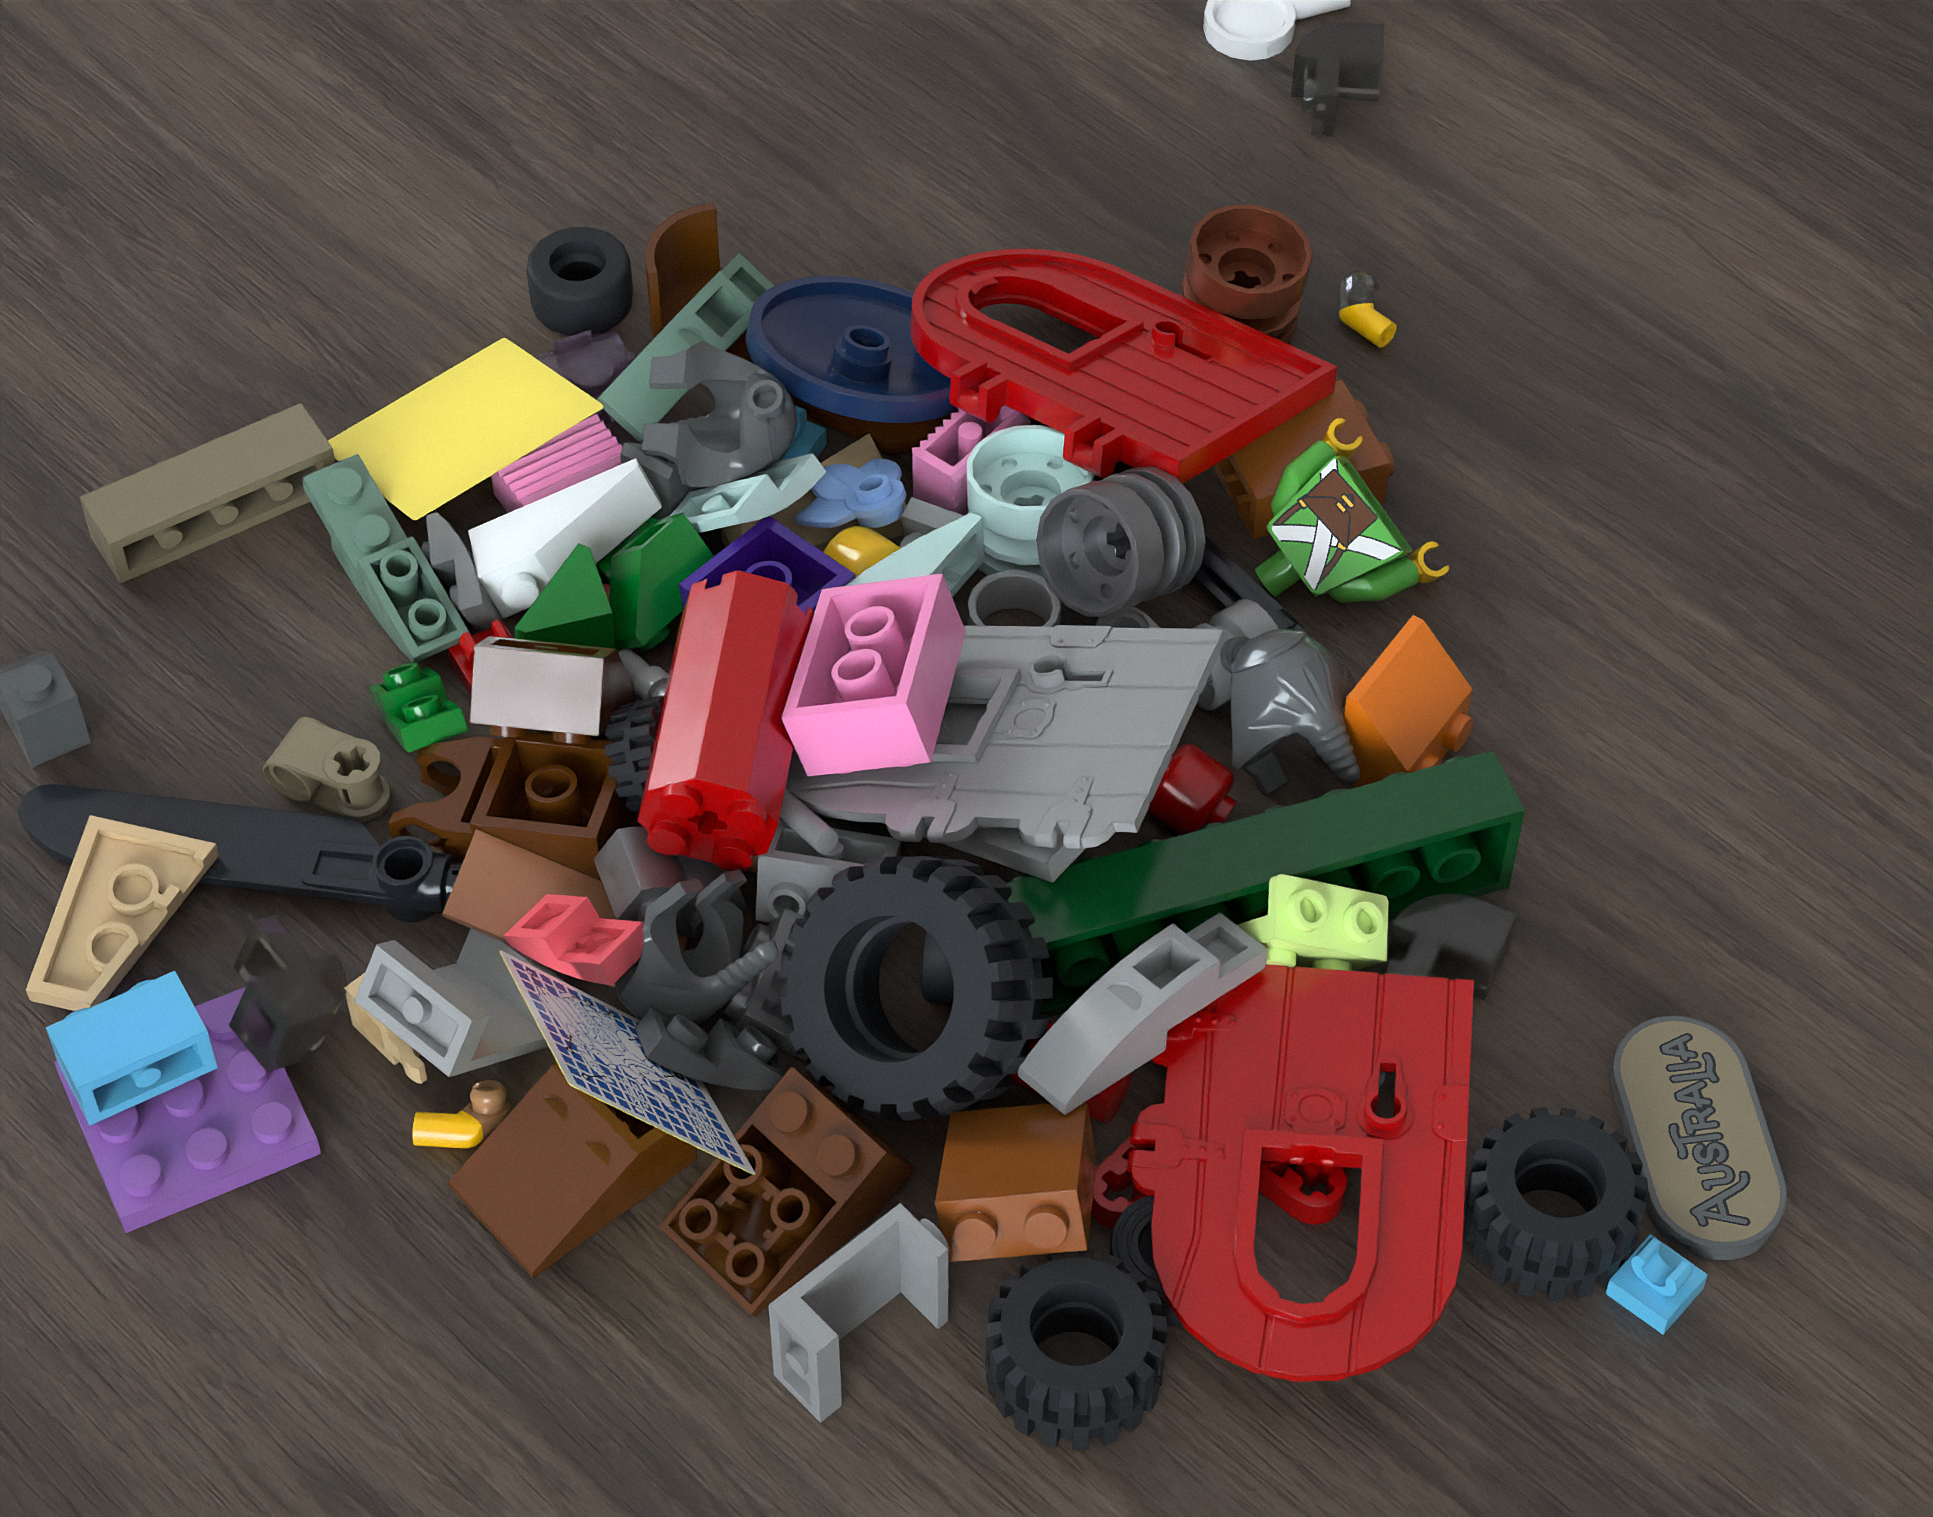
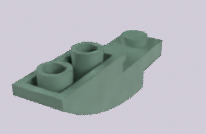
(715, 315)
(382, 560)

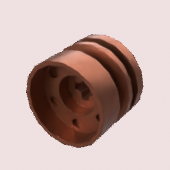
(1249, 267)

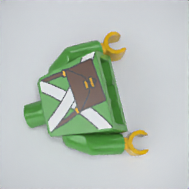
(1337, 531)

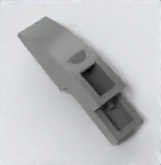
(1132, 1007)

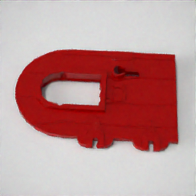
(1294, 1079)

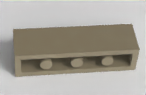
(206, 493)

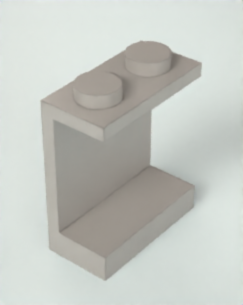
(456, 1013)
(845, 1291)

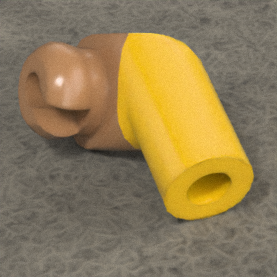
(469, 1125)

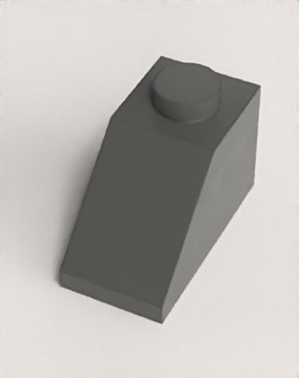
(42, 708)

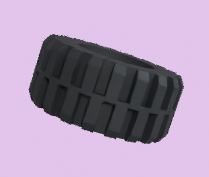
(838, 994)

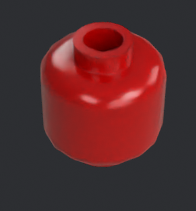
(1193, 791)

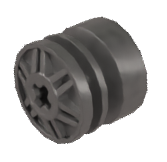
(1120, 541)

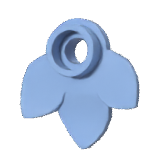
(849, 492)

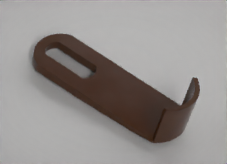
(684, 258)

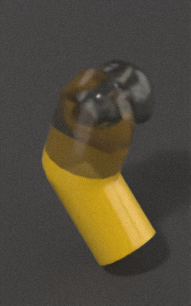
(1358, 310)

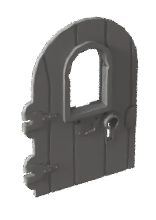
(1066, 745)

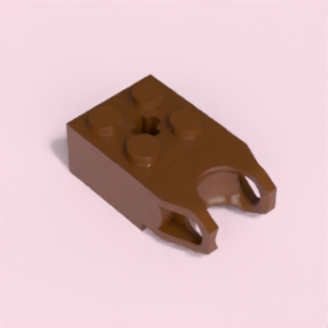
(523, 791)

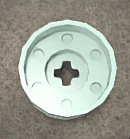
(1010, 485)

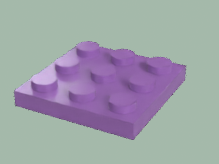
(202, 1133)

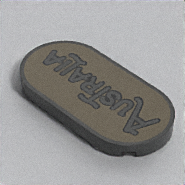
(1699, 1137)

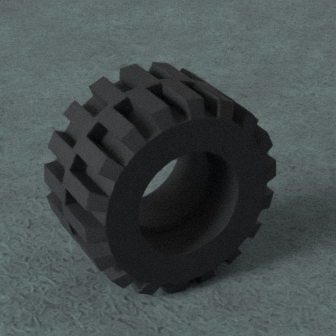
(1561, 1157)
(1071, 1399)

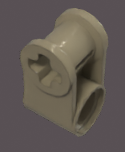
(329, 771)

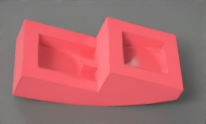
(575, 941)

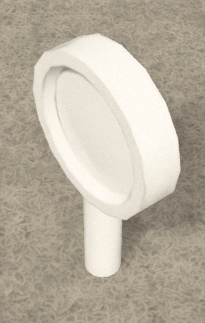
(1259, 27)

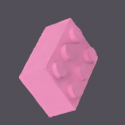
(874, 676)

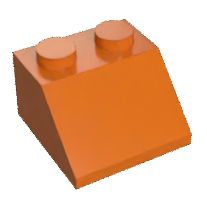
(1408, 707)

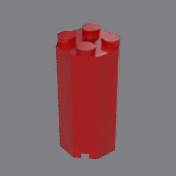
(720, 730)

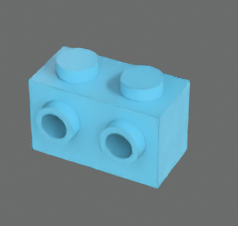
(132, 1047)

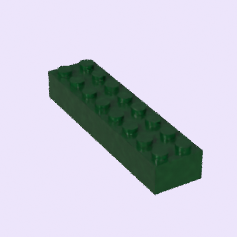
(1396, 838)

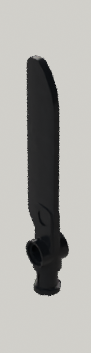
(260, 847)

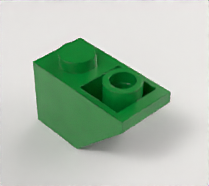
(647, 580)

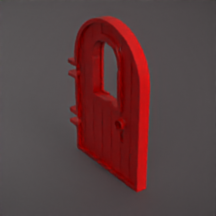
(1160, 383)

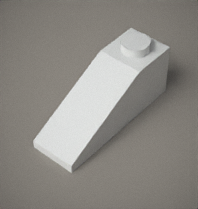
(527, 547)

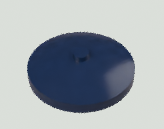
(846, 349)

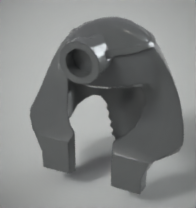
(744, 432)
(1284, 688)
(698, 979)

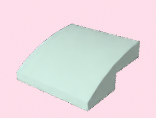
(751, 496)

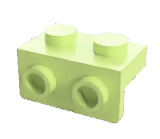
(1321, 925)

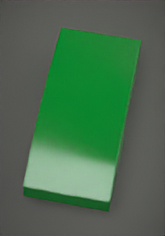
(417, 707)

